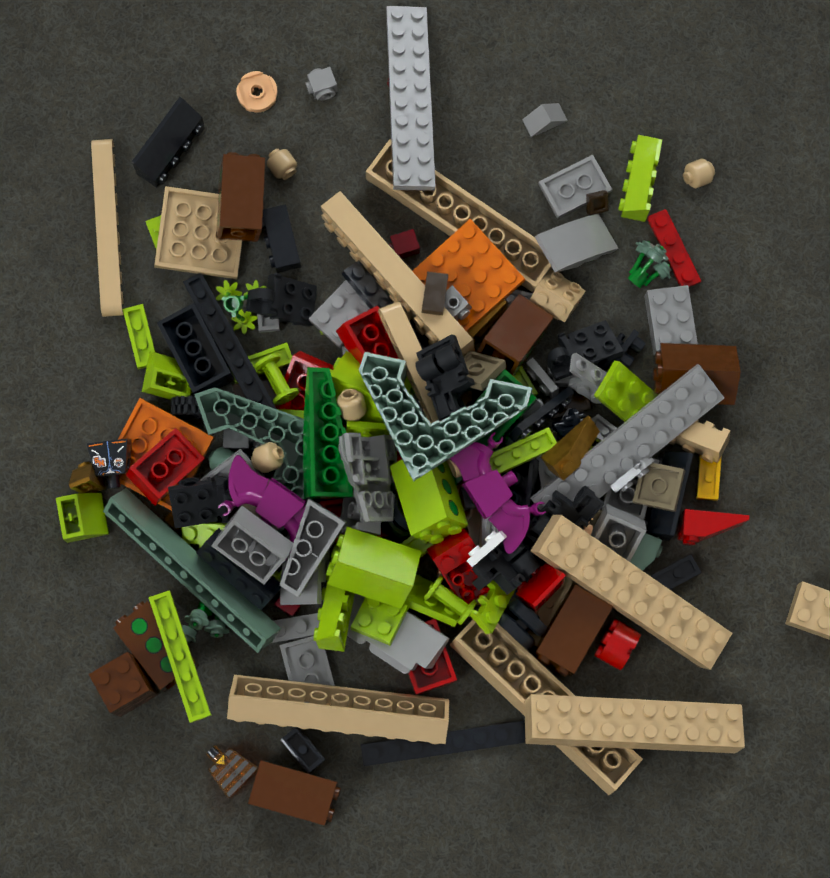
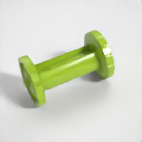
(276, 379)
(450, 600)

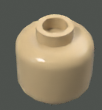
(282, 164)
(698, 173)
(352, 405)
(267, 457)

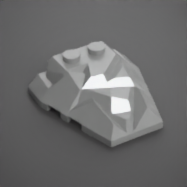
(369, 472)

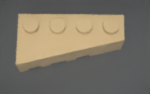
(704, 440)

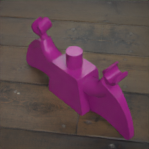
(492, 493)
(273, 501)

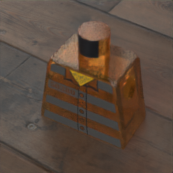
(230, 769)

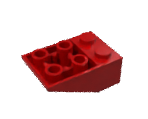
(451, 560)

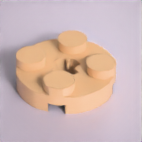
(252, 102)

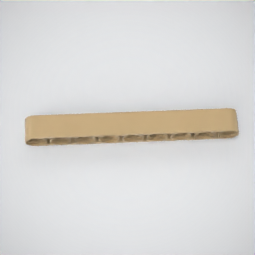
(106, 227)
(406, 347)

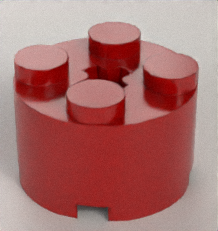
(617, 644)

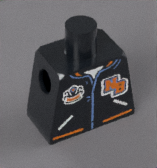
(111, 459)

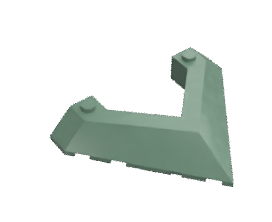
(262, 424)
(430, 444)

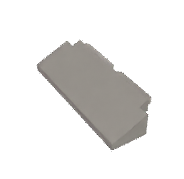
(412, 645)

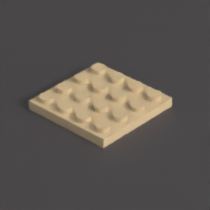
(189, 236)

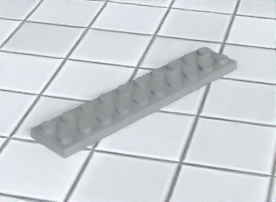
(410, 98)
(639, 436)

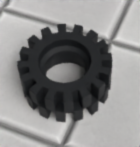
(185, 407)

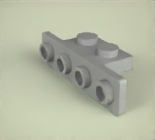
(587, 377)

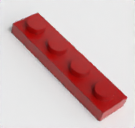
(676, 252)

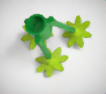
(234, 304)

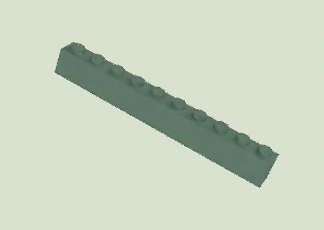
(191, 570)

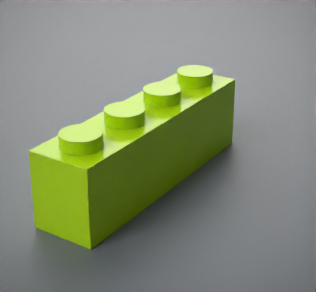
(641, 178)
(334, 618)

